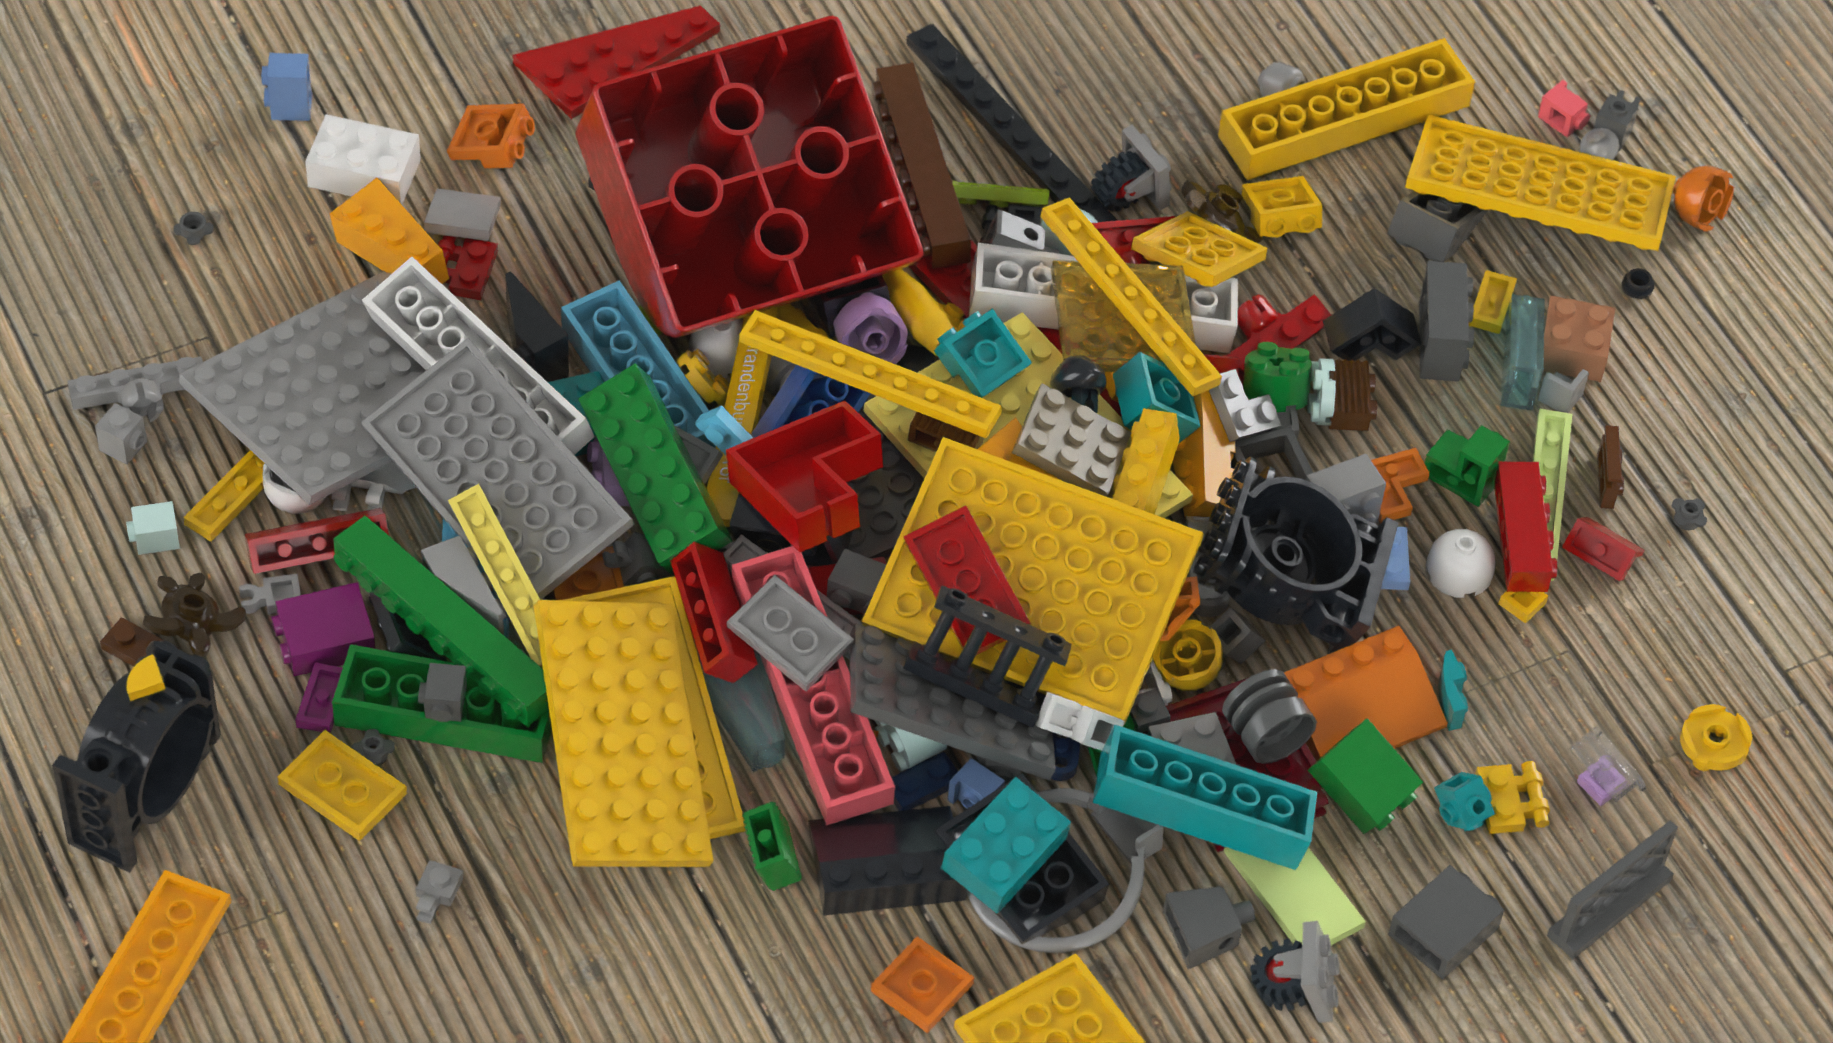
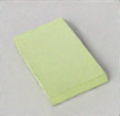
(1299, 895)

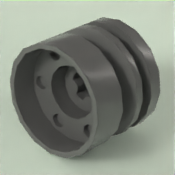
(1269, 716)

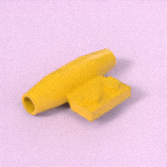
(919, 310)

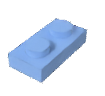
(1397, 571)

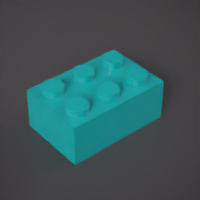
(1006, 845)

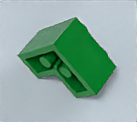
(1465, 464)

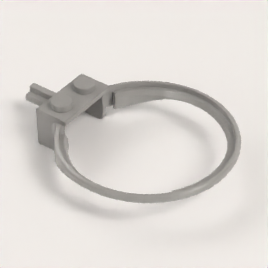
(1136, 841)

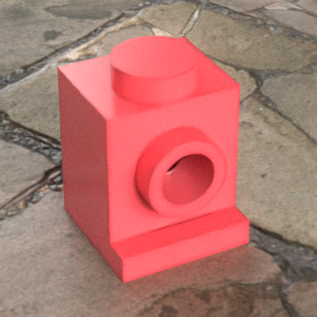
(1563, 110)

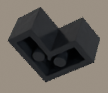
(1371, 324)

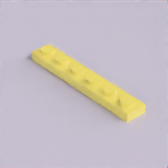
(500, 564)

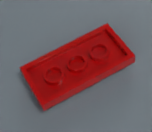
(958, 557)

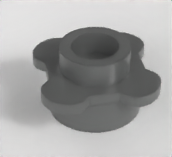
(193, 227)
(1687, 520)
(377, 755)

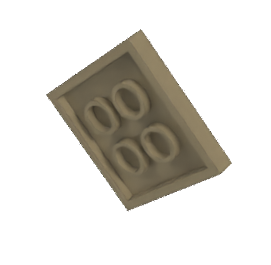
(1071, 441)

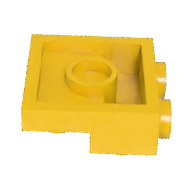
(1283, 206)

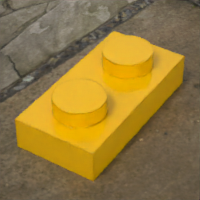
(1493, 301)

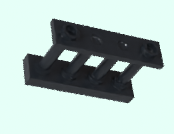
(976, 685)

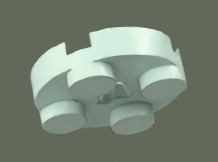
(1322, 401)

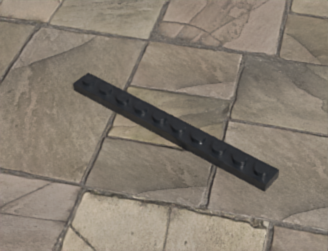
(1003, 121)

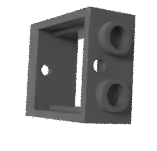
(1271, 443)

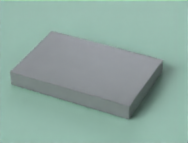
(790, 633)

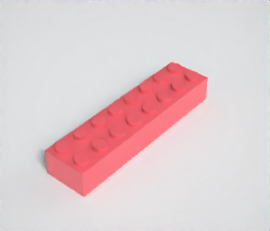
(830, 740)

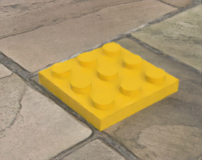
(1202, 248)

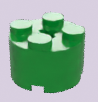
(1280, 373)

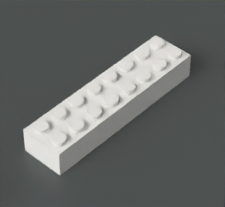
(1021, 281)
(433, 322)

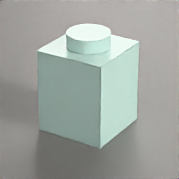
(153, 528)

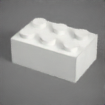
(355, 153)

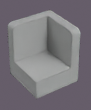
(1562, 392)

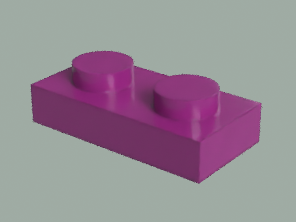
(316, 705)

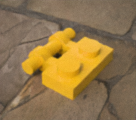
(1506, 803)

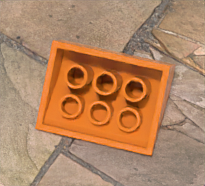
(1373, 681)

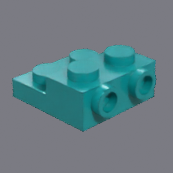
(982, 353)

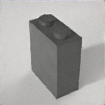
(1446, 921)

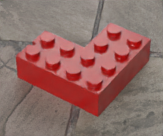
(802, 473)

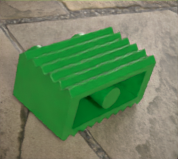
(771, 846)

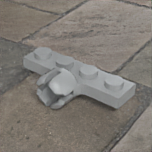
(134, 388)

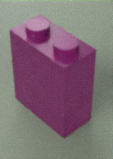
(322, 627)

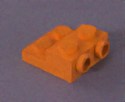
(492, 134)

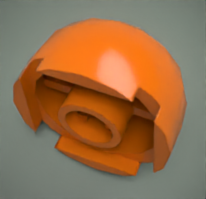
(1703, 196)

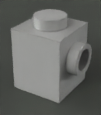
(121, 433)

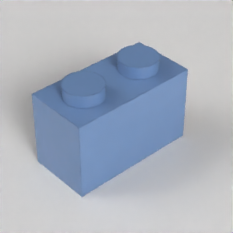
(288, 86)

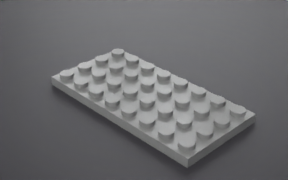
(471, 428)

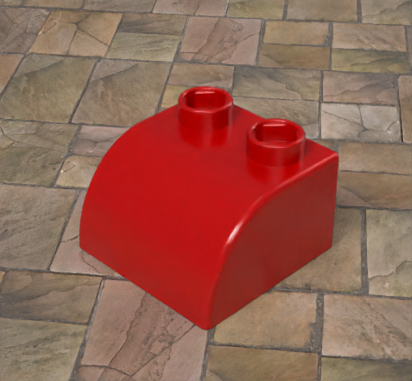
(746, 178)

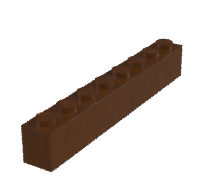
(922, 166)

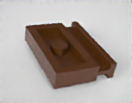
(1609, 467)

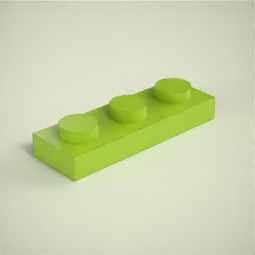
(999, 194)

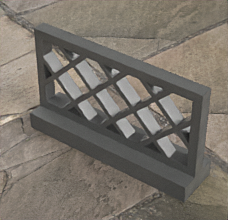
(1615, 893)

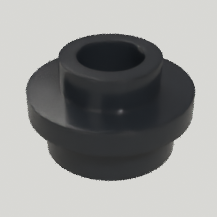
(1638, 284)

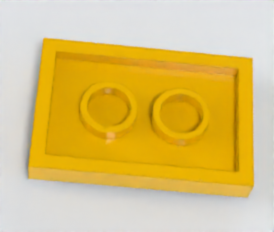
(342, 785)

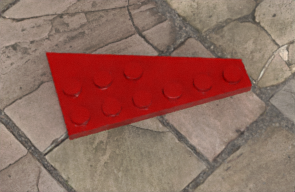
(573, 67)

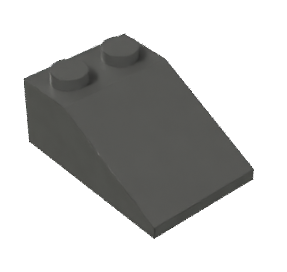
(1433, 224)

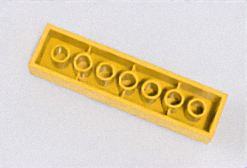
(1345, 108)

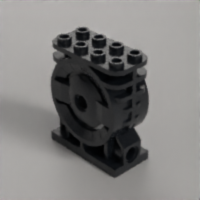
(1274, 565)
(138, 757)

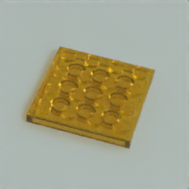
(1096, 327)

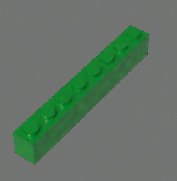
(443, 619)

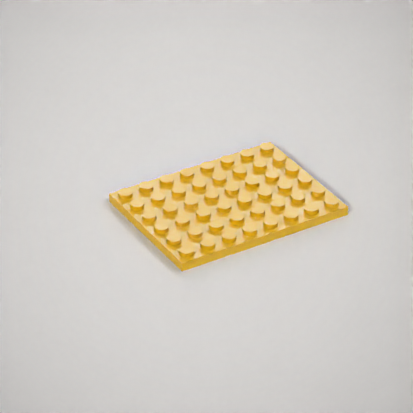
(1073, 560)

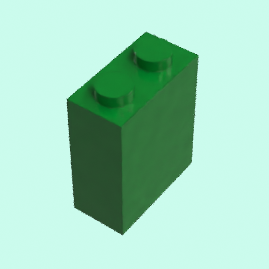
(1366, 777)

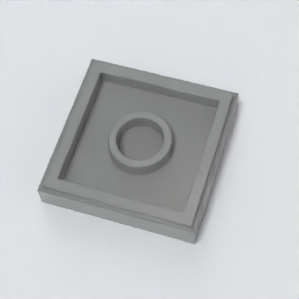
(462, 214)

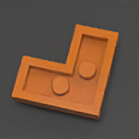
(1399, 471)

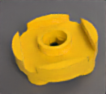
(702, 379)
(1710, 754)

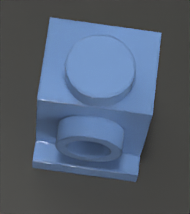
(973, 784)

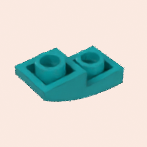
(1450, 690)

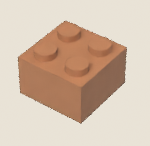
(1577, 337)

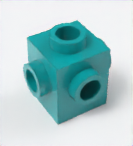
(1464, 801)

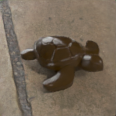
(1219, 208)
(191, 614)

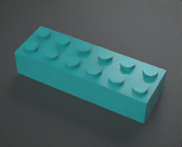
(1205, 797)

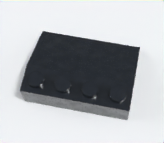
(883, 861)
(1057, 891)

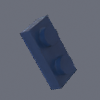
(923, 782)

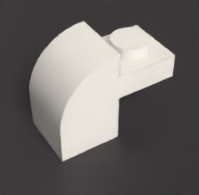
(1076, 721)

